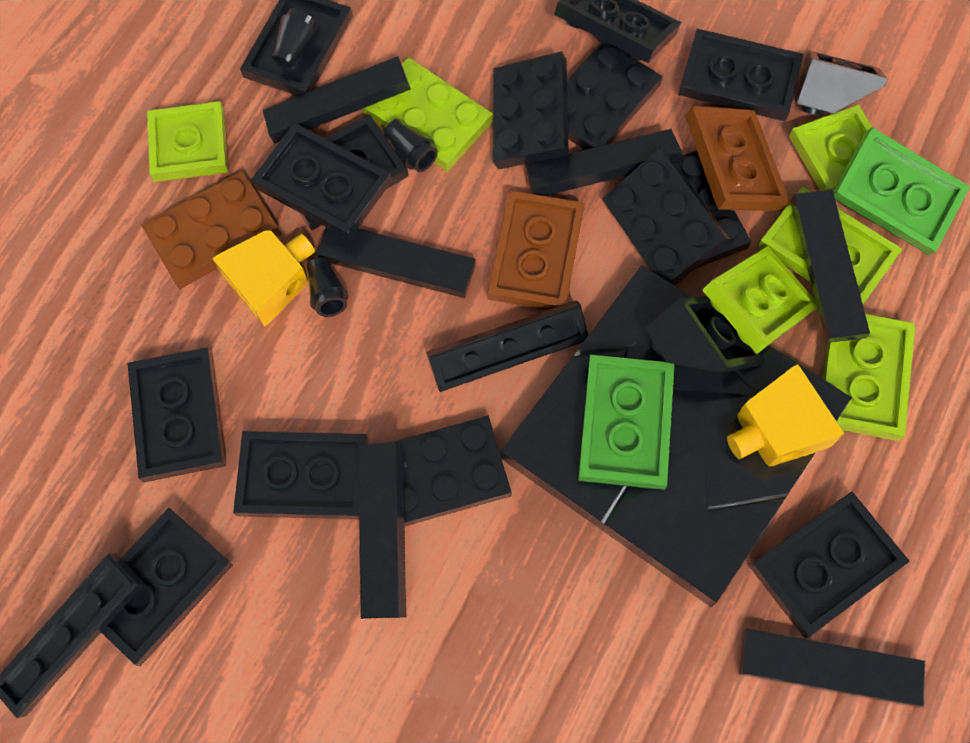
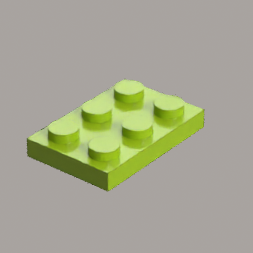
(436, 112)
(868, 250)
(760, 299)
(875, 376)

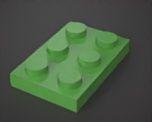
(900, 191)
(627, 422)

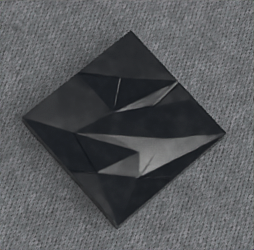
(712, 500)

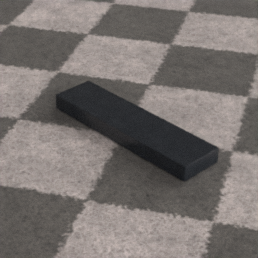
(337, 98)
(598, 163)
(400, 261)
(829, 266)
(508, 345)
(382, 531)
(67, 634)
(833, 668)

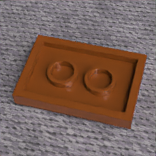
(736, 159)
(207, 226)
(536, 251)

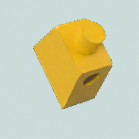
(266, 272)
(785, 421)

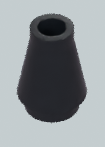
(293, 36)
(413, 147)
(325, 289)

